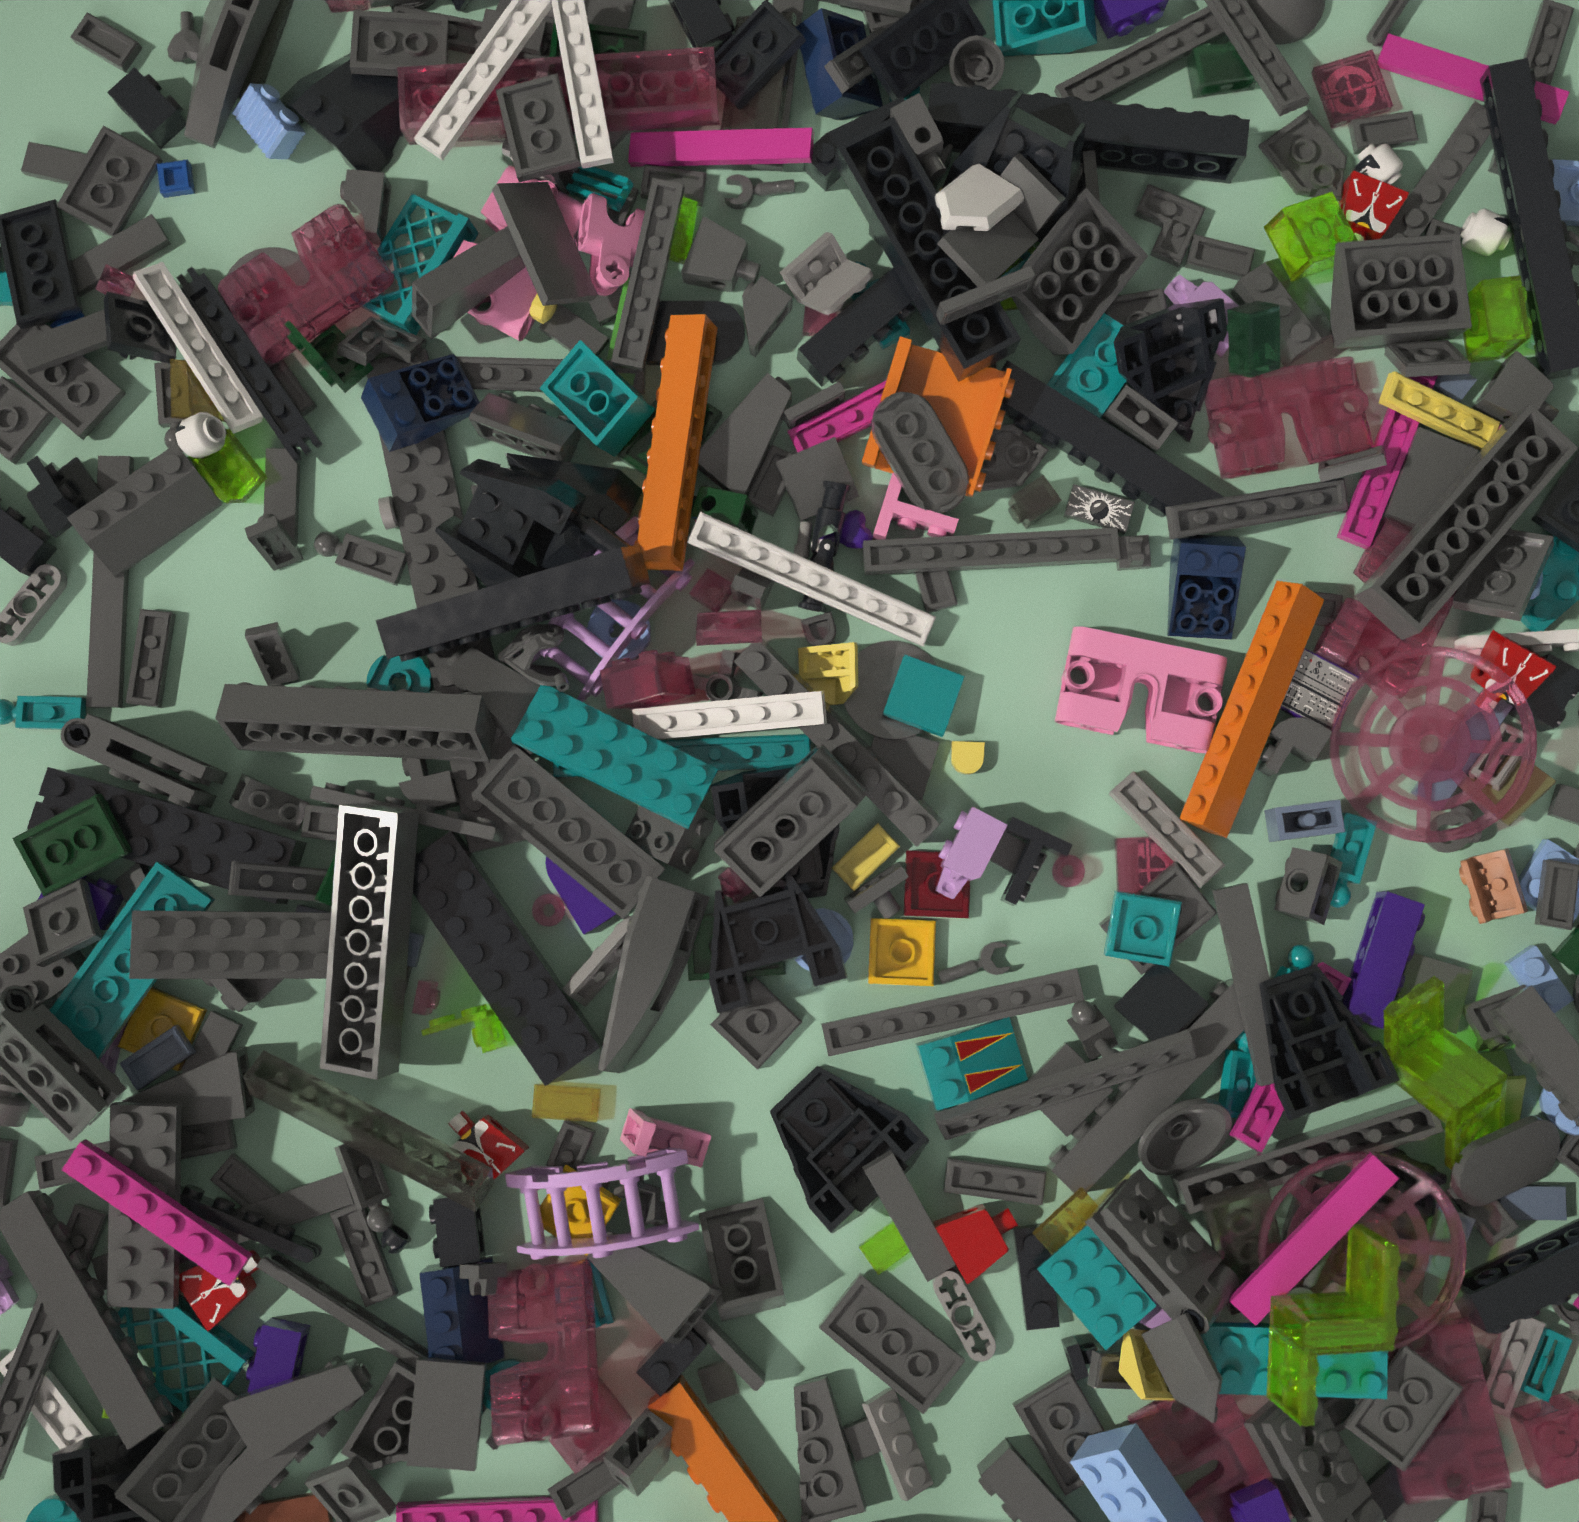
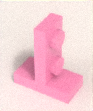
(910, 516)
(648, 1134)

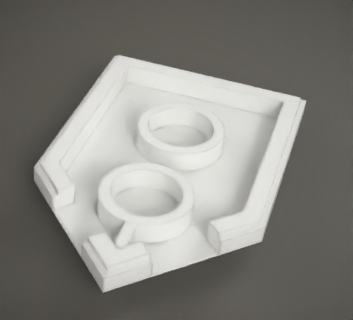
(977, 199)

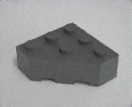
(385, 1426)

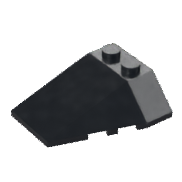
(350, 112)
(740, 792)
(1317, 1044)
(832, 1135)

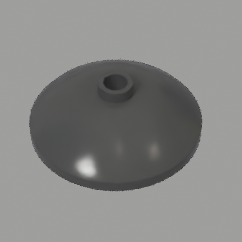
(1288, 19)
(1184, 1136)

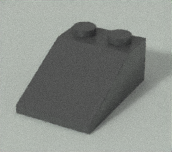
(742, 1259)

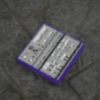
(1316, 689)

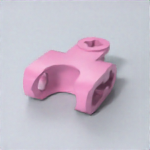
(609, 244)

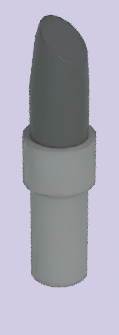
(802, 547)

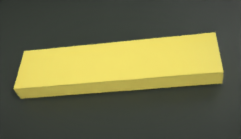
(1437, 411)

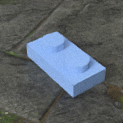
(1532, 969)

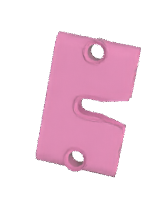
(514, 298)
(1170, 673)

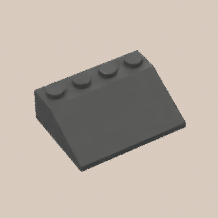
(1077, 274)
(1398, 291)

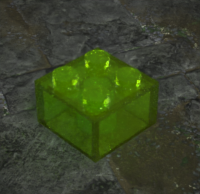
(1307, 235)
(1497, 319)

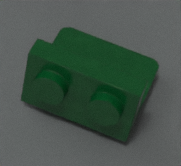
(323, 354)

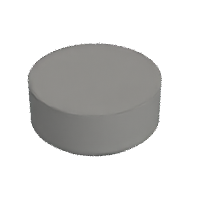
(388, 512)

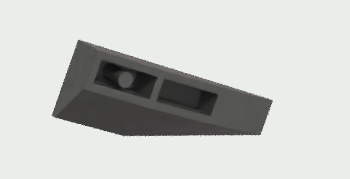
(225, 54)
(650, 966)

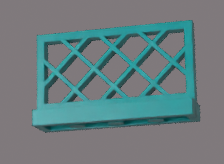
(460, 230)
(217, 1342)

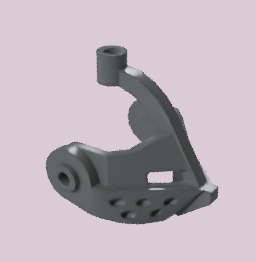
(533, 640)

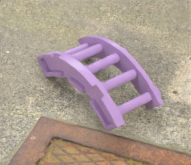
(633, 626)
(590, 1179)

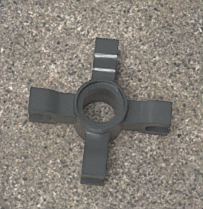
(726, 672)

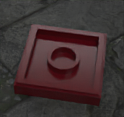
(920, 888)

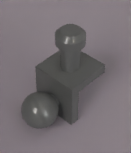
(1092, 1030)
(652, 1208)

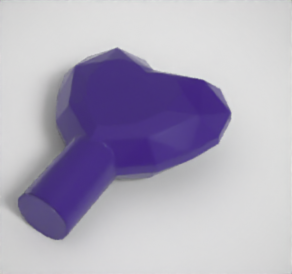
(853, 530)

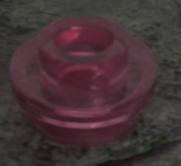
(1078, 871)
(538, 907)

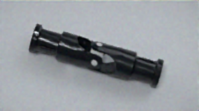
(824, 550)

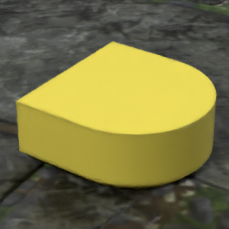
(967, 756)

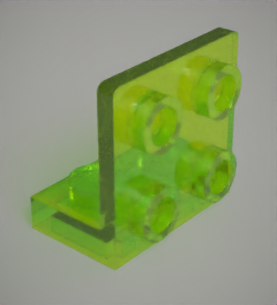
(487, 1031)

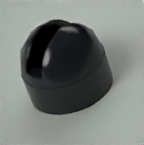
(395, 1238)

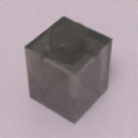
(1033, 502)

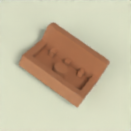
(1492, 885)

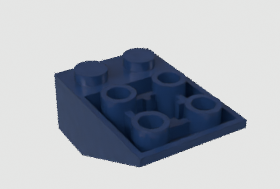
(418, 401)
(1204, 586)

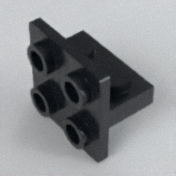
(60, 492)

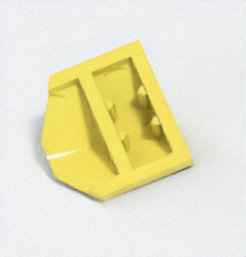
(830, 670)
(1140, 1369)

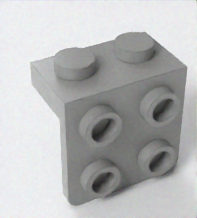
(824, 276)

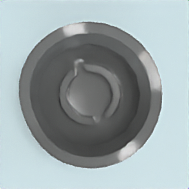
(976, 62)

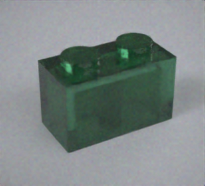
(1218, 71)
(1254, 338)

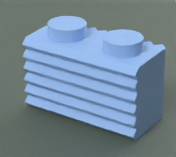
(269, 121)

